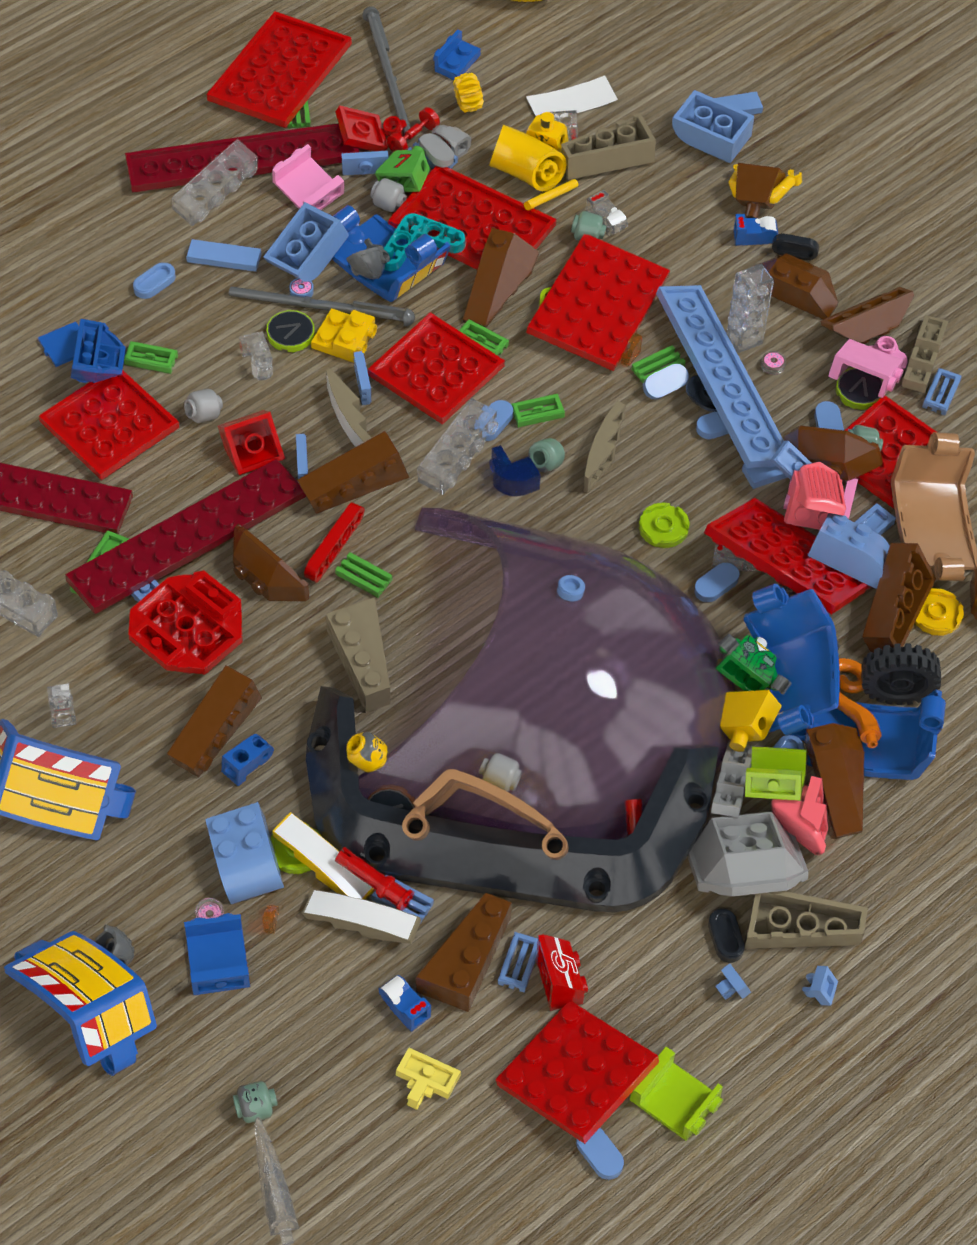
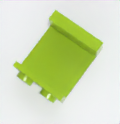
(776, 773)
(676, 1097)

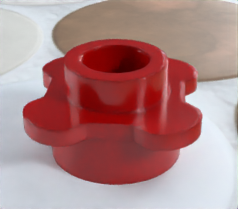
(392, 122)

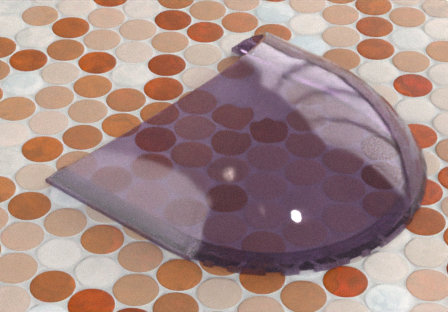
(568, 689)

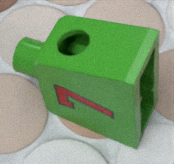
(406, 168)

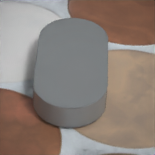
(437, 150)

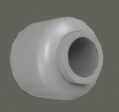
(388, 195)
(203, 405)
(501, 772)

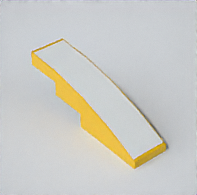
(320, 857)

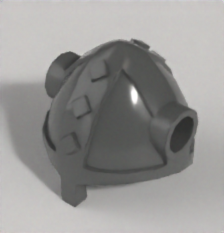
(370, 261)
(119, 945)

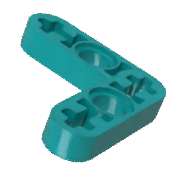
(423, 226)

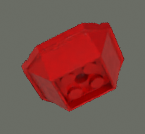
(193, 603)

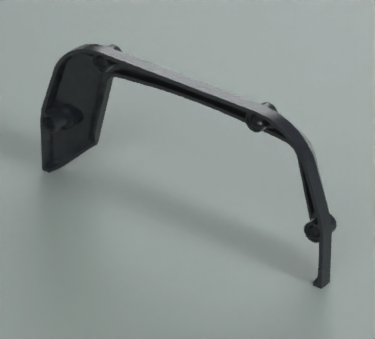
(506, 860)

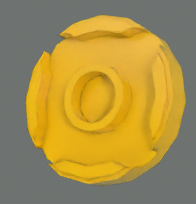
(940, 613)

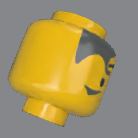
(366, 751)

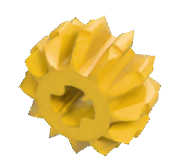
(468, 92)

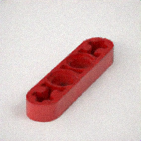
(334, 542)

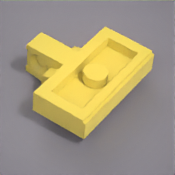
(426, 1077)

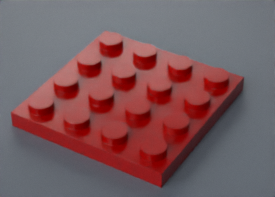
(436, 368)
(109, 423)
(897, 429)
(577, 1071)

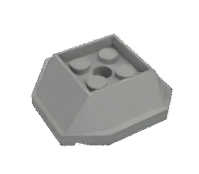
(746, 856)

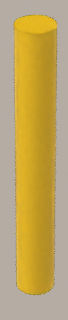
(551, 194)

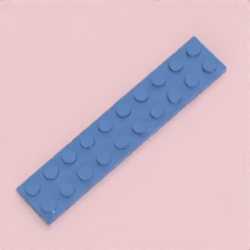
(722, 374)

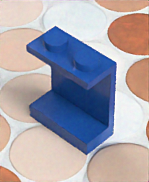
(217, 954)

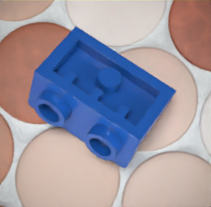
(455, 56)

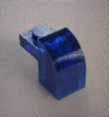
(513, 478)

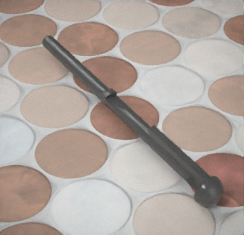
(371, 15)
(378, 311)

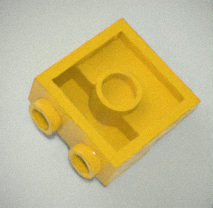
(344, 334)

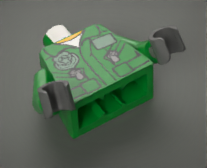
(750, 664)

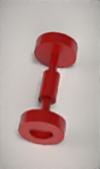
(428, 119)

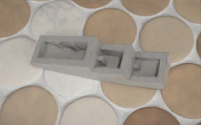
(731, 782)

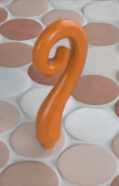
(863, 718)

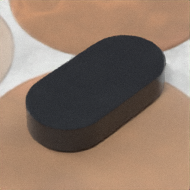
(797, 246)
(726, 935)

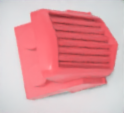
(813, 495)
(806, 817)

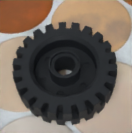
(900, 674)

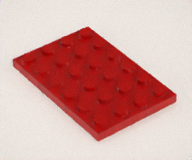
(279, 69)
(474, 211)
(598, 301)
(782, 552)

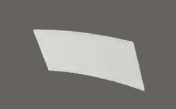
(578, 97)

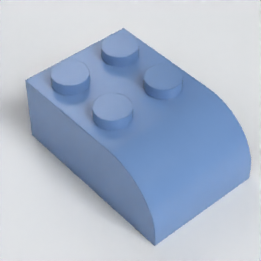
(713, 126)
(307, 243)
(851, 549)
(244, 853)

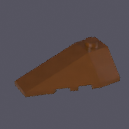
(501, 270)
(839, 761)

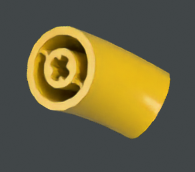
(528, 159)

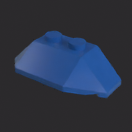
(97, 353)

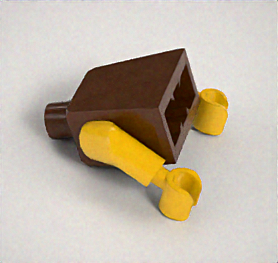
(760, 186)

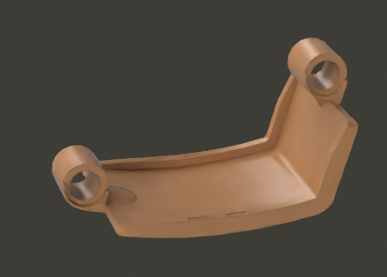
(934, 504)
(452, 780)

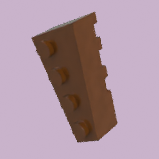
(354, 474)
(898, 596)
(214, 721)
(464, 958)

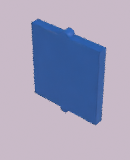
(60, 343)

